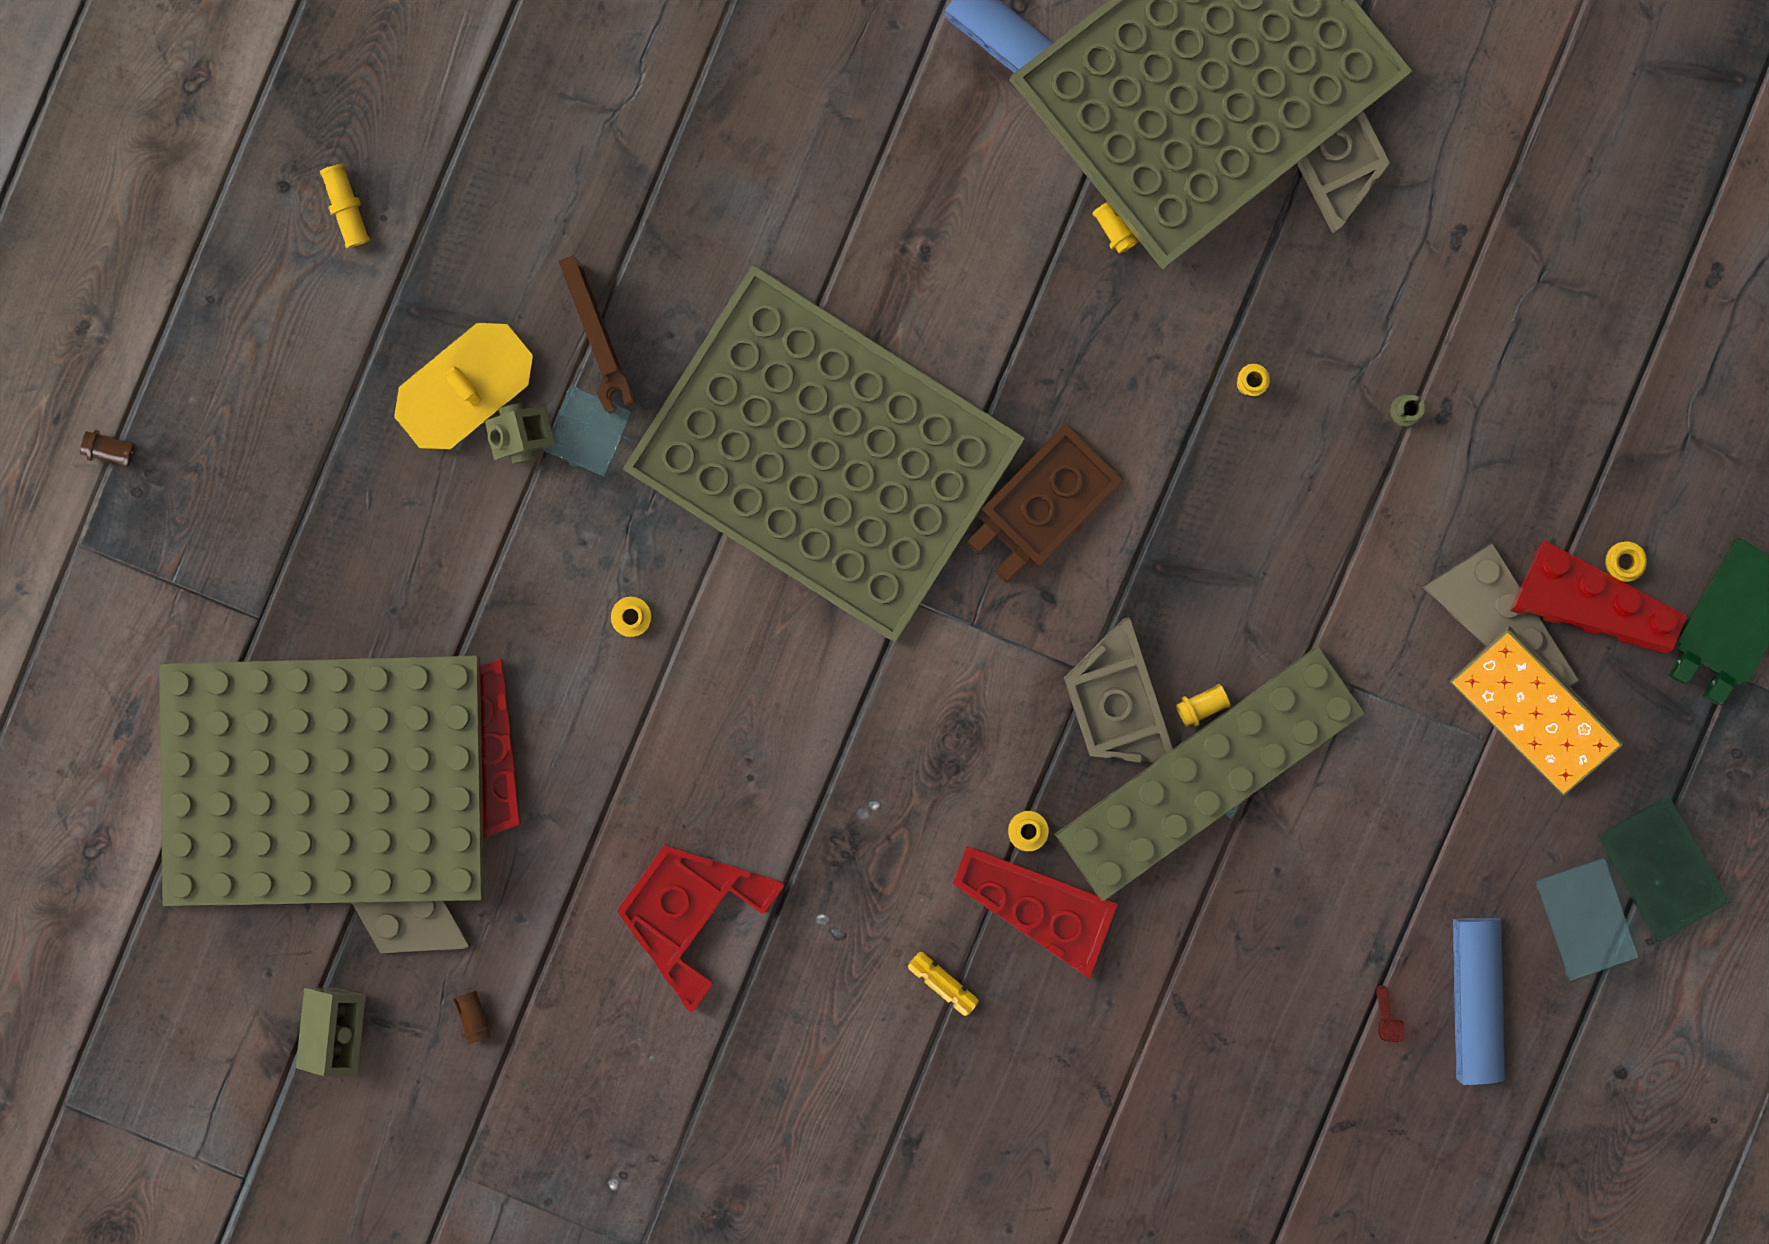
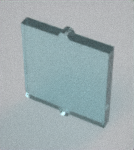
(586, 432)

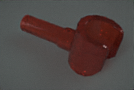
(1388, 1029)

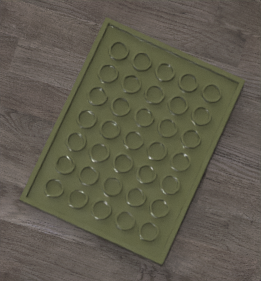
(1203, 102)
(823, 453)
(321, 781)

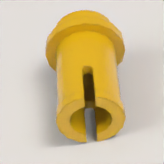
(1115, 228)
(1259, 373)
(1202, 705)

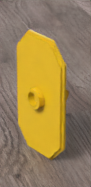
(463, 386)

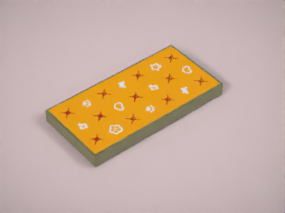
(1536, 711)

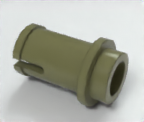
(1397, 410)

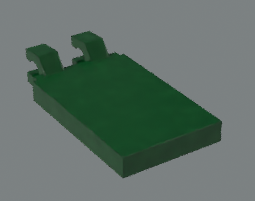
(1728, 623)

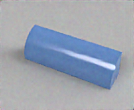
(998, 31)
(1478, 1000)

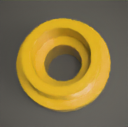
(1637, 556)
(644, 616)
(1019, 821)

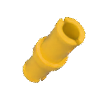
(344, 205)

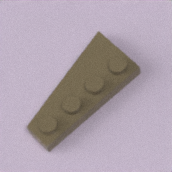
(1481, 597)

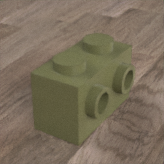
(330, 1031)

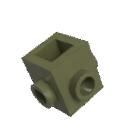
(519, 432)

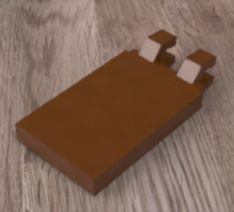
(597, 335)
(1045, 501)

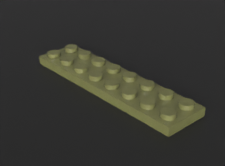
(1209, 773)

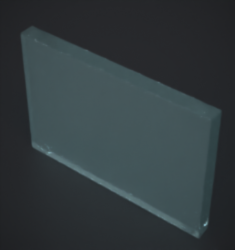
(1586, 919)

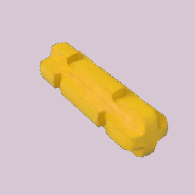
(943, 983)

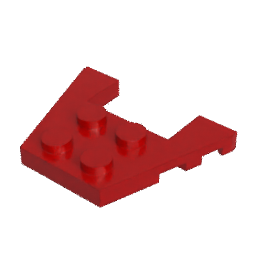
(674, 904)

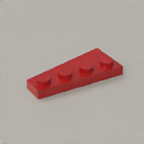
(1585, 596)
(498, 766)
(1047, 910)

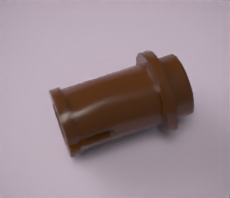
(106, 448)
(472, 1017)

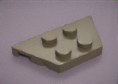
(1344, 170)
(1117, 700)
(412, 926)

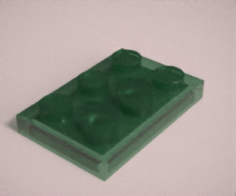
(1662, 869)

